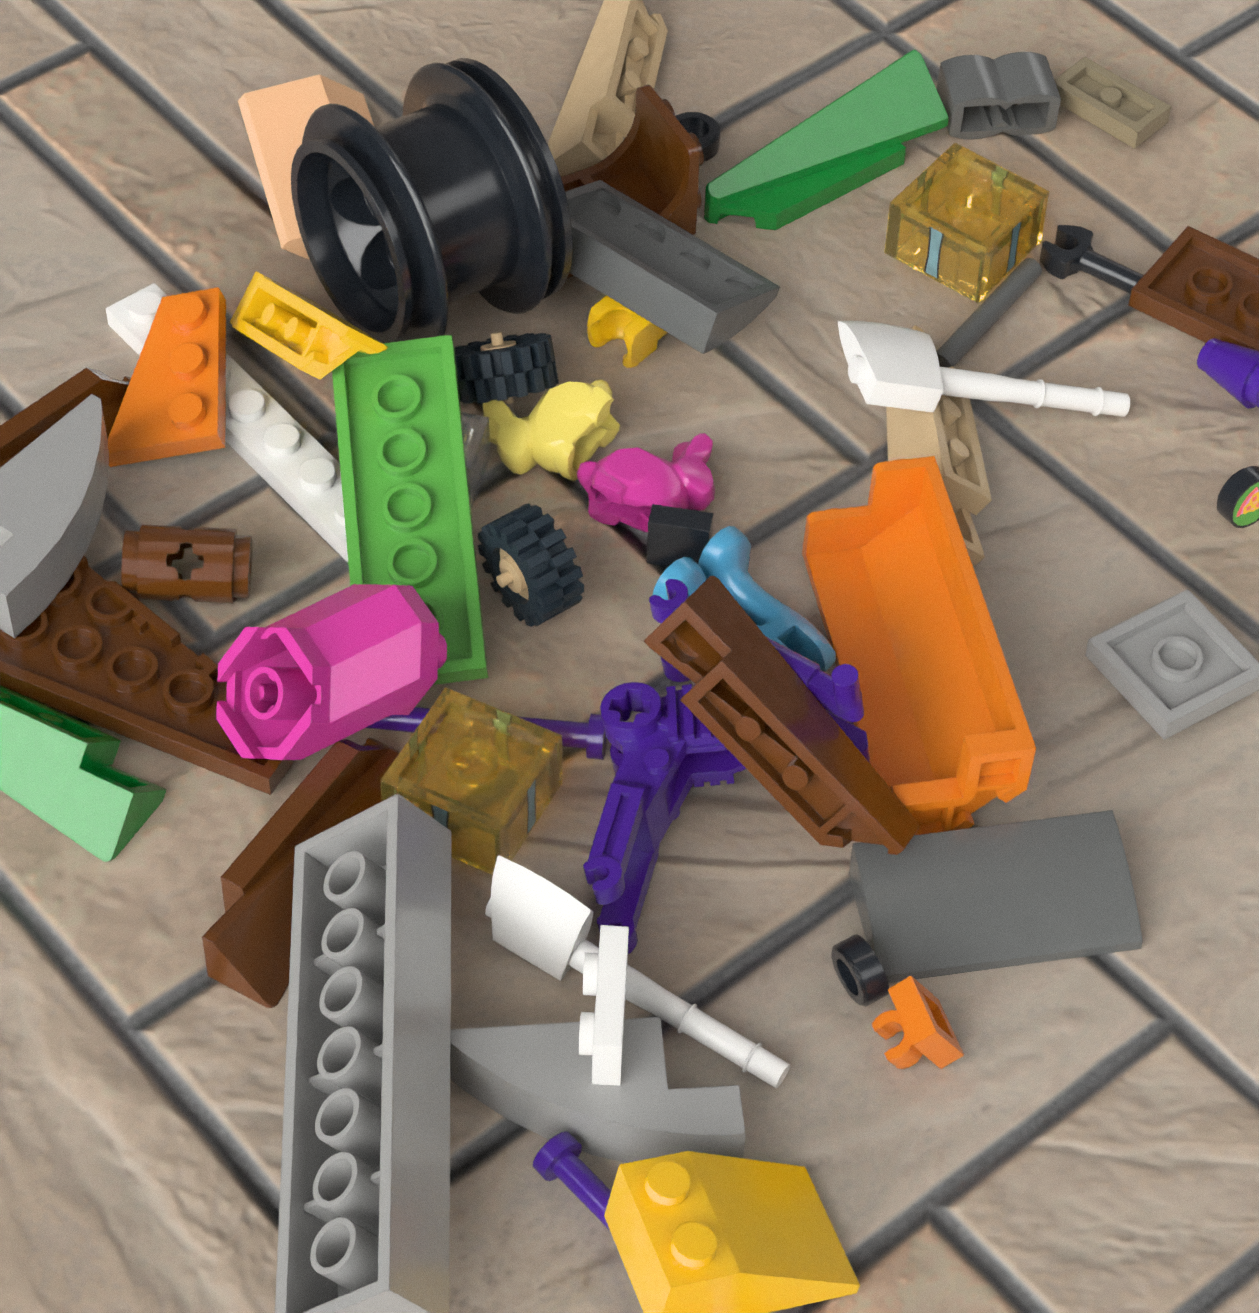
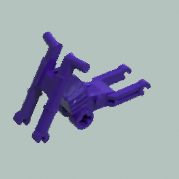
(662, 759)

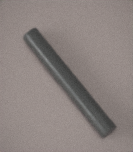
(988, 312)

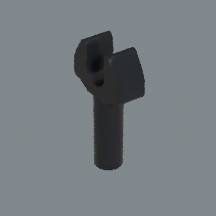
(1074, 254)

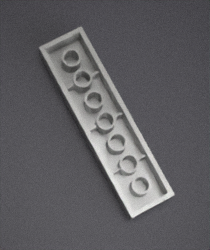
(368, 1069)

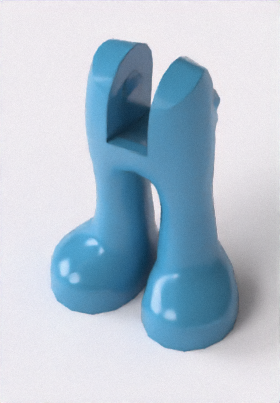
(728, 560)

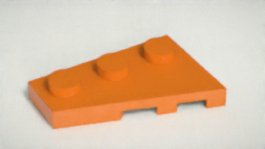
(178, 383)

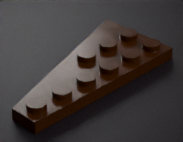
(128, 672)

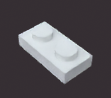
(606, 979)

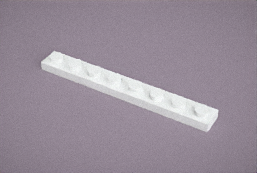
(259, 431)

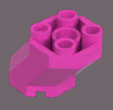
(328, 671)

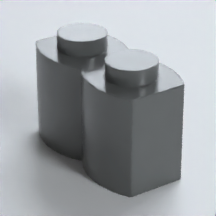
(998, 95)

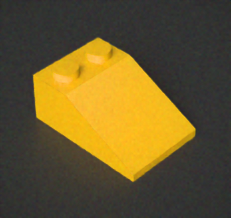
(724, 1235)

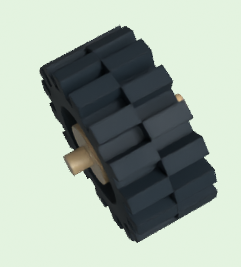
(505, 367)
(531, 564)

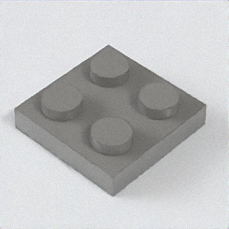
(1175, 663)

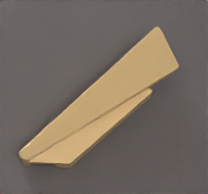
(601, 100)
(954, 441)

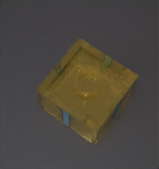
(966, 222)
(478, 776)

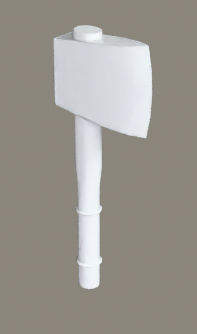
(903, 371)
(551, 933)

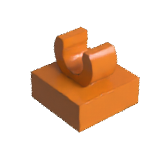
(924, 1027)

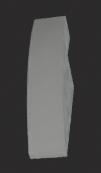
(50, 511)
(547, 1087)

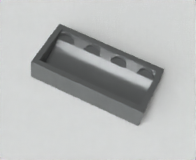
(662, 269)
(997, 896)

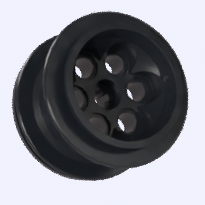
(432, 204)

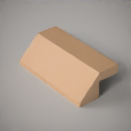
(275, 127)

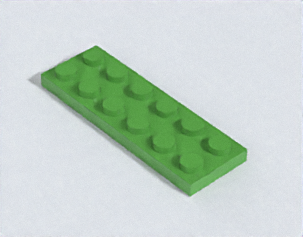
(411, 488)

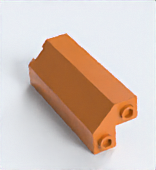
(925, 650)

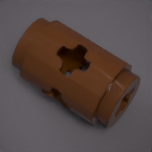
(150, 555)

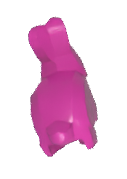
(633, 479)

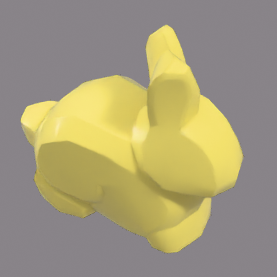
(558, 432)

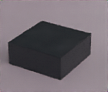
(677, 534)

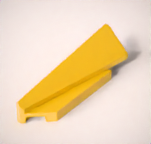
(298, 328)

